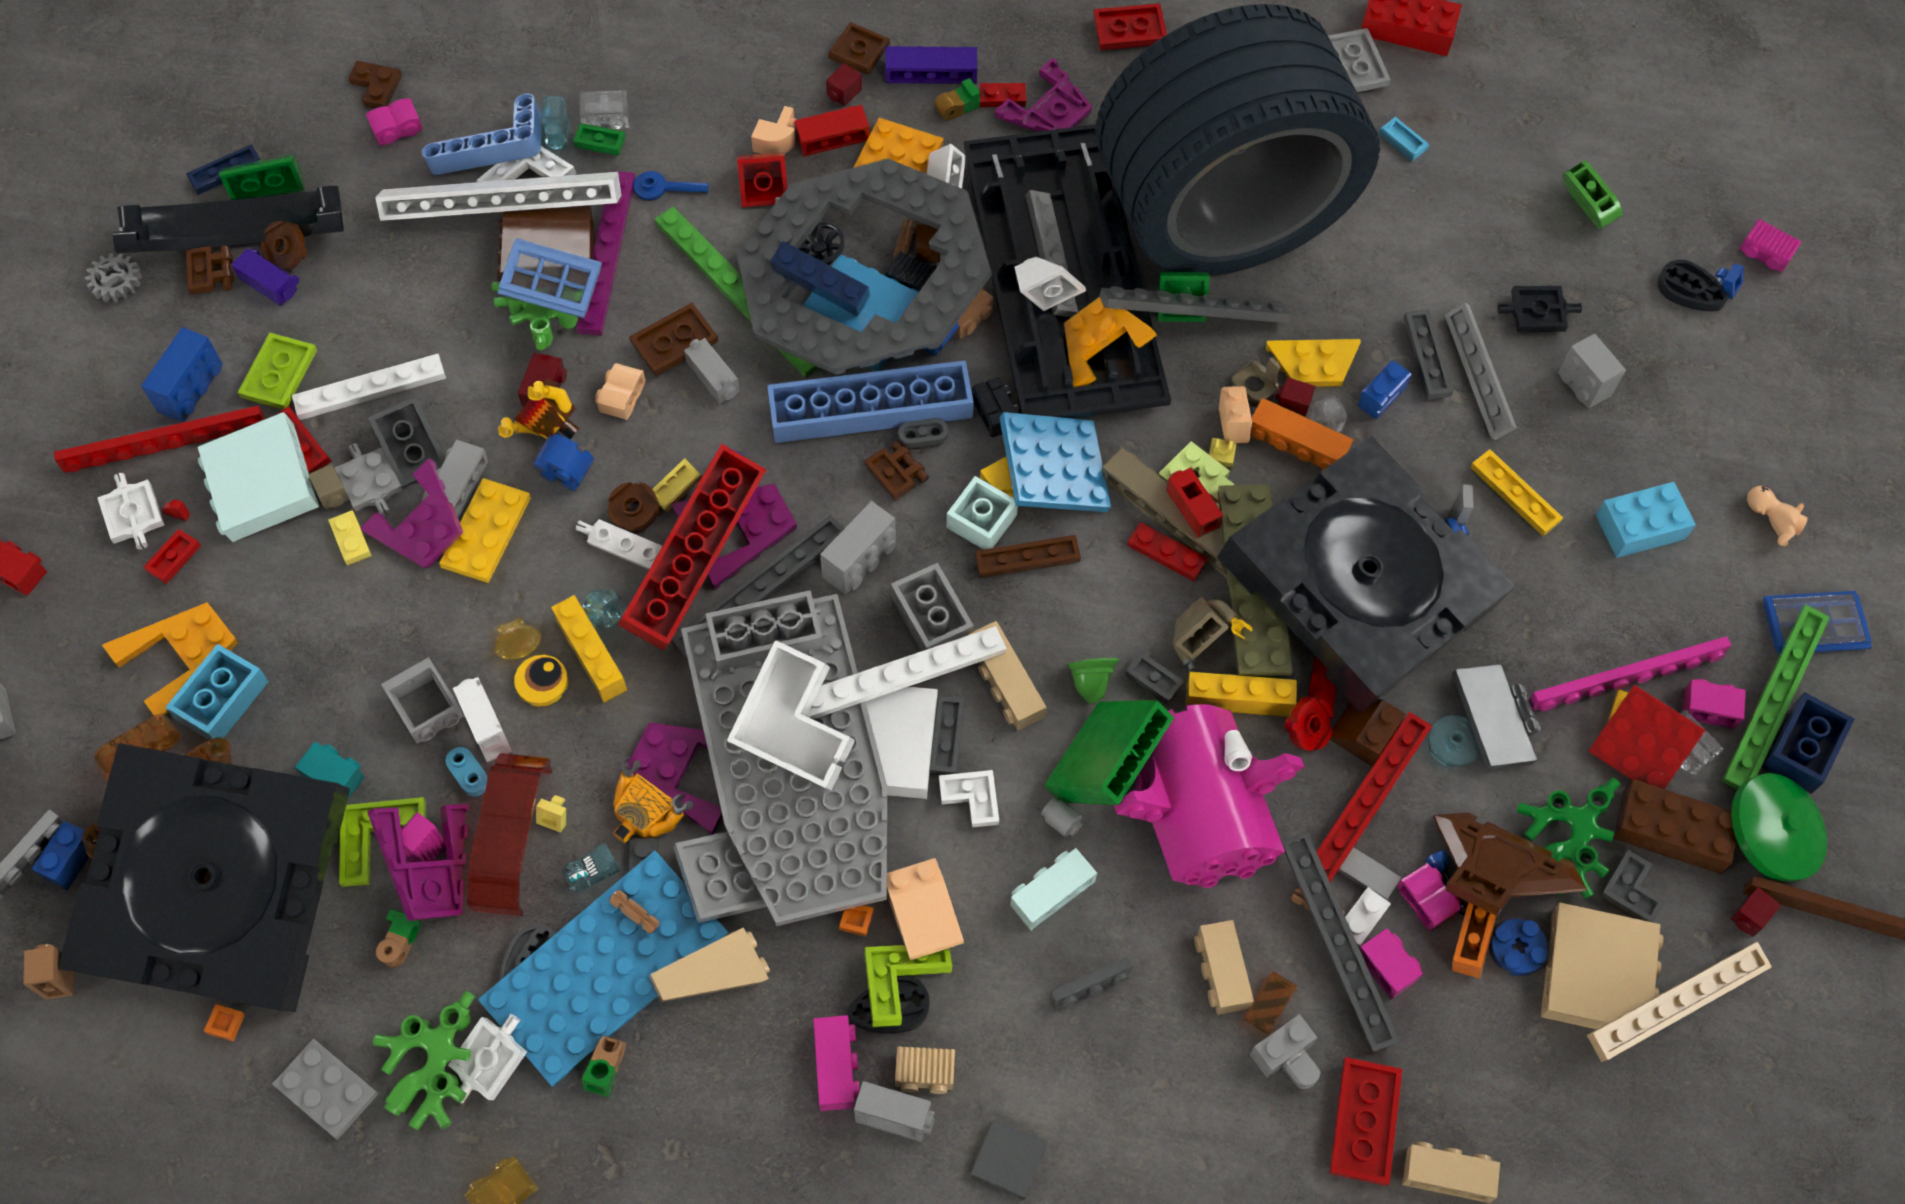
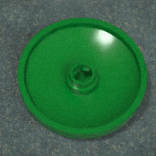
(1779, 828)

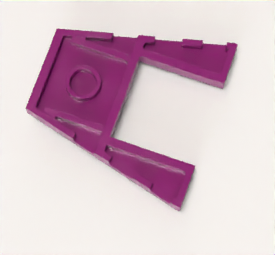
(763, 524)
(664, 758)
(425, 887)

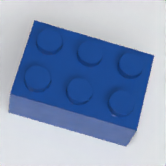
(182, 374)

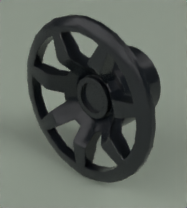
(821, 247)

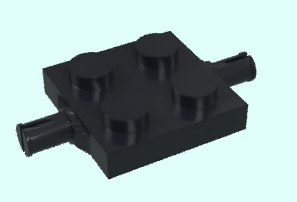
(1539, 308)

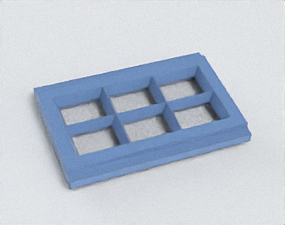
(549, 278)

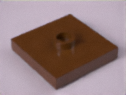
(859, 48)

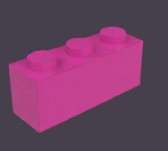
(835, 1063)

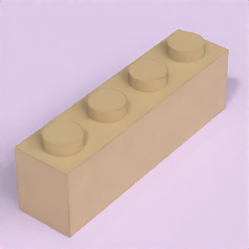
(1012, 685)

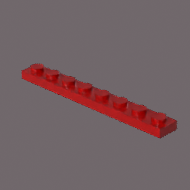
(156, 439)
(1372, 793)

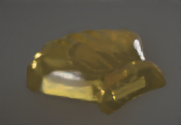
(516, 639)

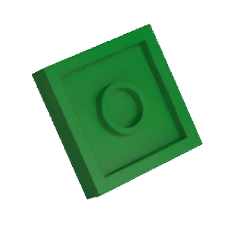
(1178, 282)

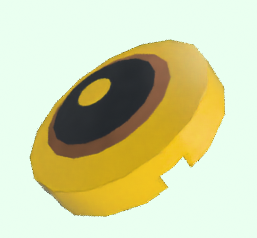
(541, 680)

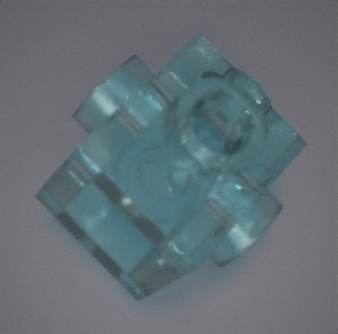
(603, 607)

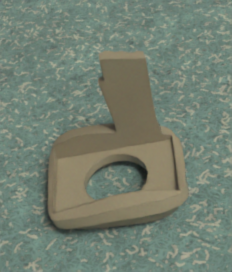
(1268, 376)

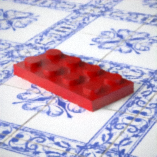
(1366, 1121)

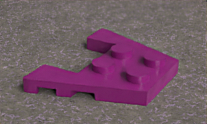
(1058, 109)
(427, 529)

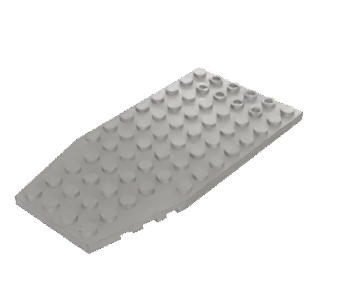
(799, 841)

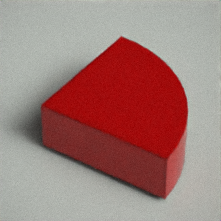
(176, 509)

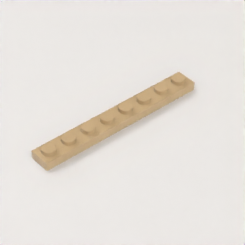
(1678, 1001)

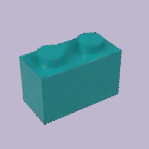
(326, 764)

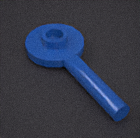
(653, 185)

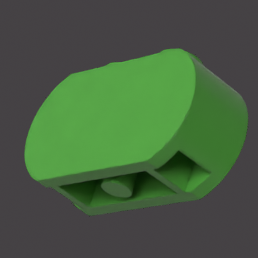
(1592, 194)

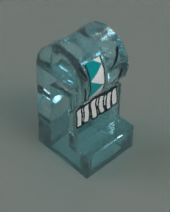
(590, 869)

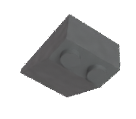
(406, 439)

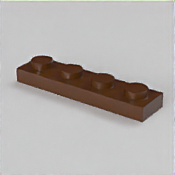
(1027, 556)

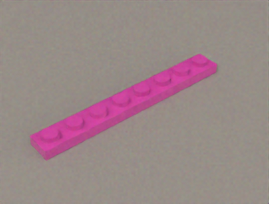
(1623, 676)

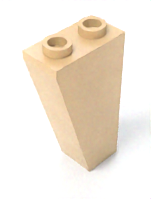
(714, 968)

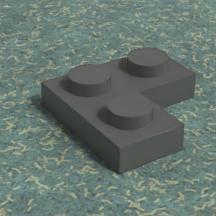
(1626, 891)

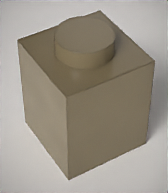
(329, 487)

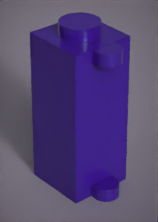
(265, 276)

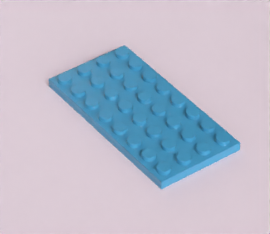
(598, 970)

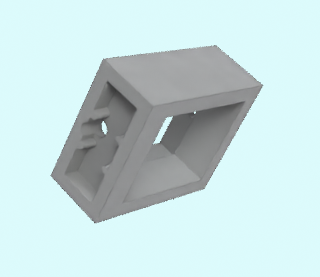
(411, 680)
(894, 1112)

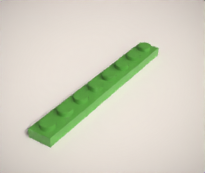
(1776, 697)

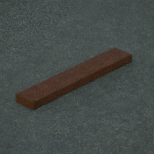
(1829, 907)

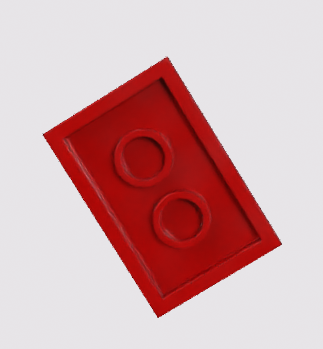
(1129, 26)

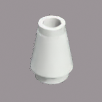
(1236, 751)

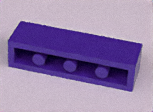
(930, 64)

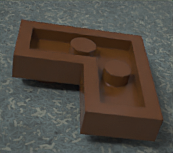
(380, 82)

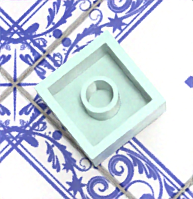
(981, 514)

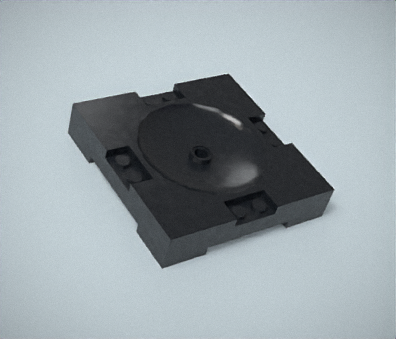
(1365, 572)
(145, 893)

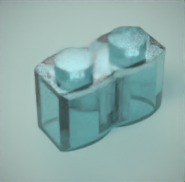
(555, 122)

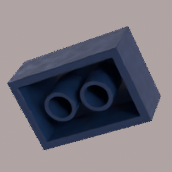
(1808, 742)

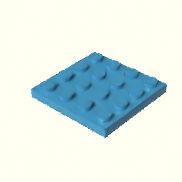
(1054, 462)

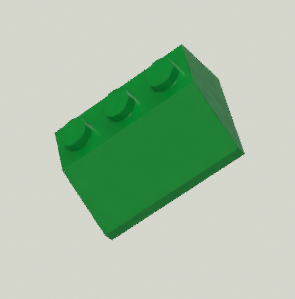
(263, 178)

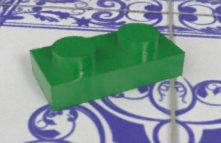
(599, 139)

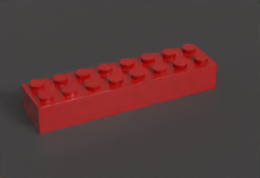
(692, 547)

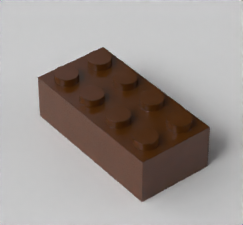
(1676, 826)

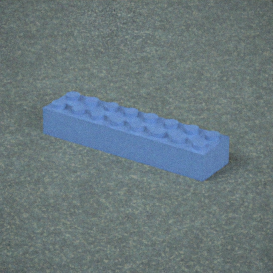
(869, 401)

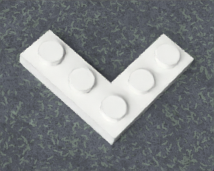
(544, 164)

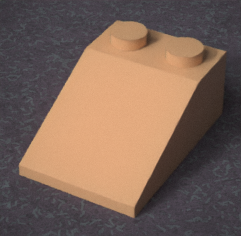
(923, 909)

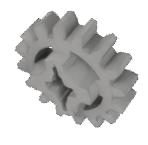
(113, 277)

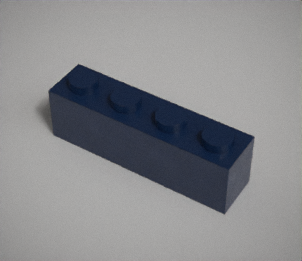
(820, 278)

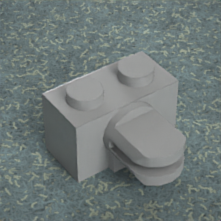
(1287, 1051)

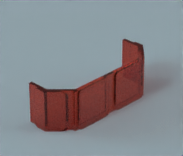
(504, 833)

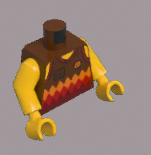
(543, 413)

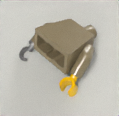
(1201, 626)

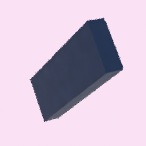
(208, 176)

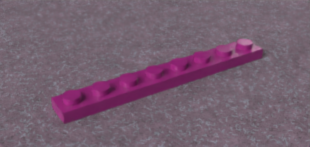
(607, 252)

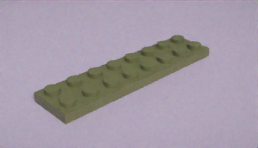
(1266, 648)

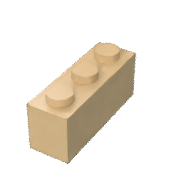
(1224, 967)
(1451, 1172)

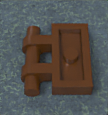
(201, 273)
(889, 472)

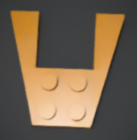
(190, 634)

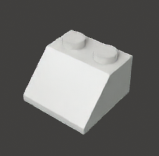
(1046, 283)

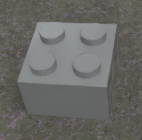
(1591, 371)

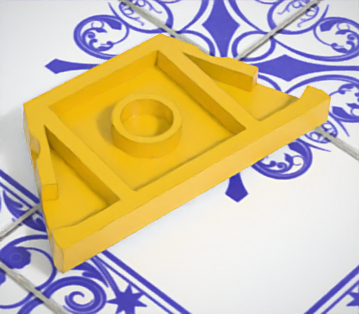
(1315, 361)

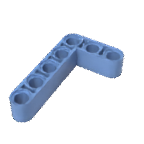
(490, 147)

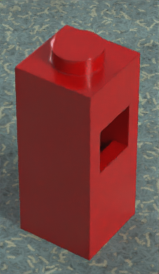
(1194, 502)

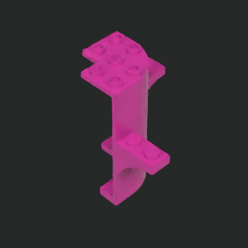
(1203, 811)

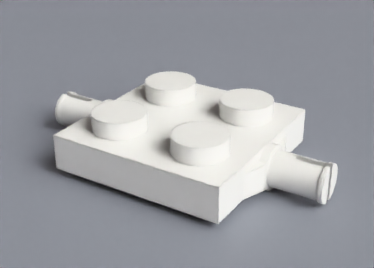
(130, 511)
(492, 1057)

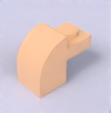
(775, 137)

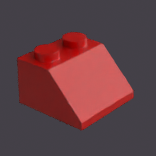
(761, 178)

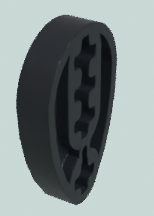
(1683, 295)
(911, 1017)

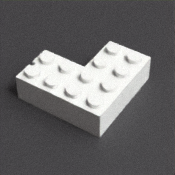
(777, 722)

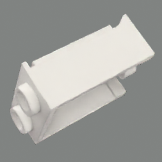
(481, 718)

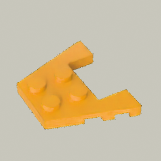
(1094, 330)

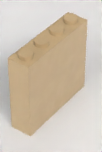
(1598, 966)

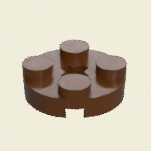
(294, 245)
(635, 520)

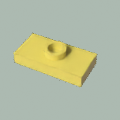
(676, 484)

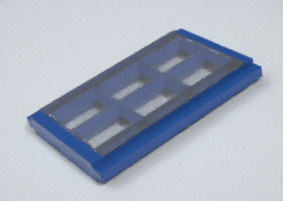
(1843, 631)

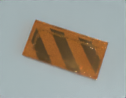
(1270, 1003)

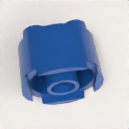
(563, 461)

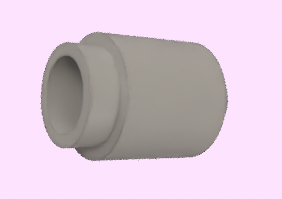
(1062, 817)

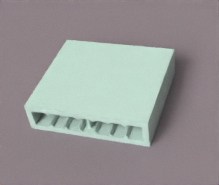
(257, 477)

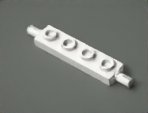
(620, 543)

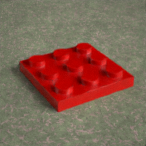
(1646, 739)

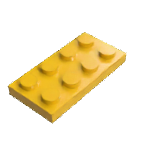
(486, 529)

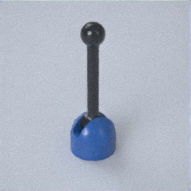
(1441, 862)

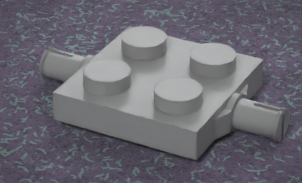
(369, 479)

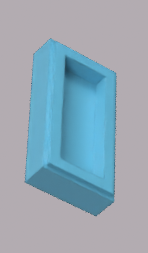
(1403, 139)

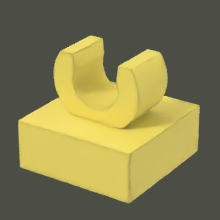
(1223, 452)
(551, 813)

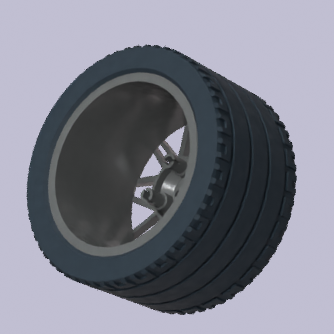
(1236, 139)

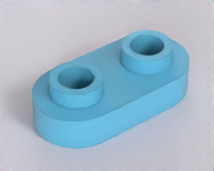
(466, 770)

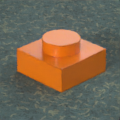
(857, 920)
(224, 1022)

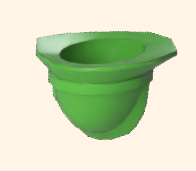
(1092, 677)

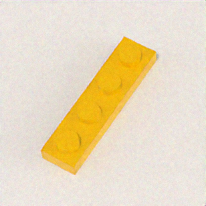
(1516, 492)

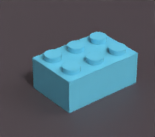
(1645, 519)
(217, 693)

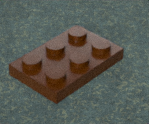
(664, 341)

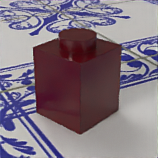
(844, 85)
(1295, 396)
(1755, 912)

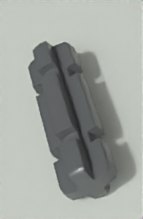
(1525, 709)

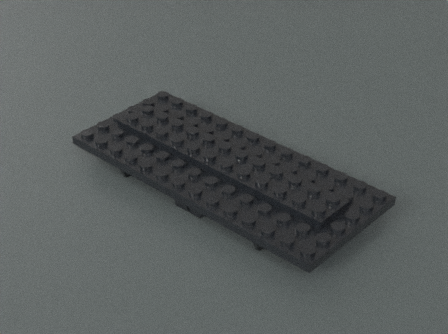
(1095, 252)

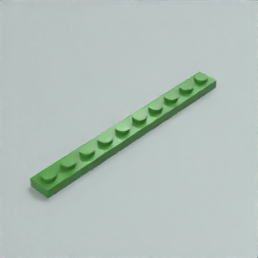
(715, 268)

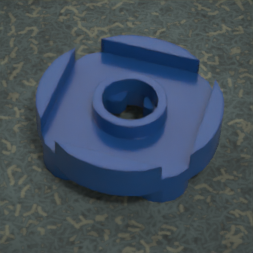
(1530, 935)

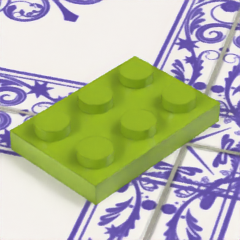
(277, 371)

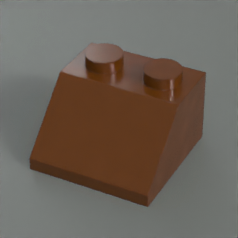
(1367, 732)

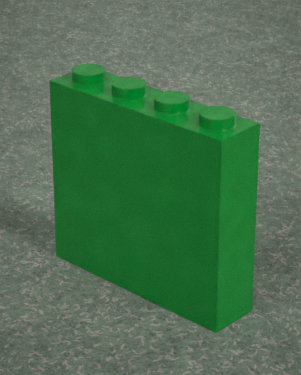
(1109, 752)

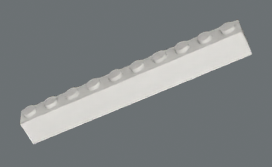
(498, 196)

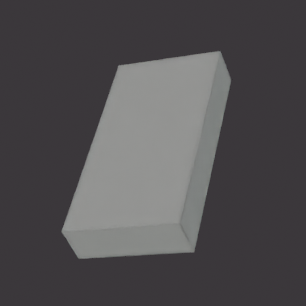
(1463, 505)
(1369, 873)

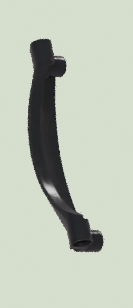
(225, 221)

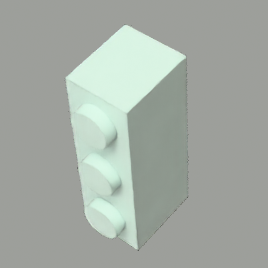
(1052, 888)

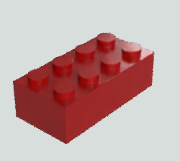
(1413, 23)

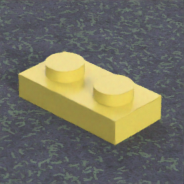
(349, 537)

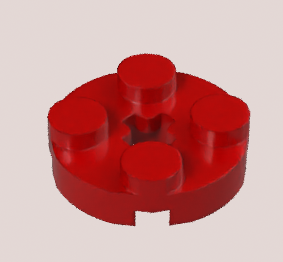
(1298, 724)

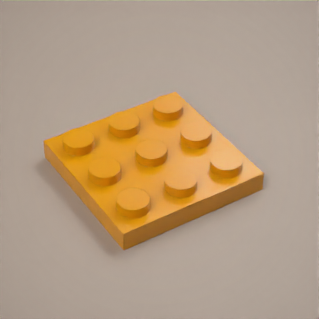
(899, 144)

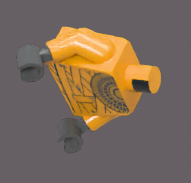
(643, 806)

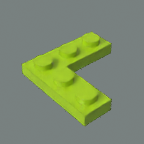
(356, 837)
(882, 969)

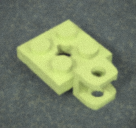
(1211, 472)

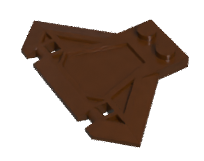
(1500, 864)

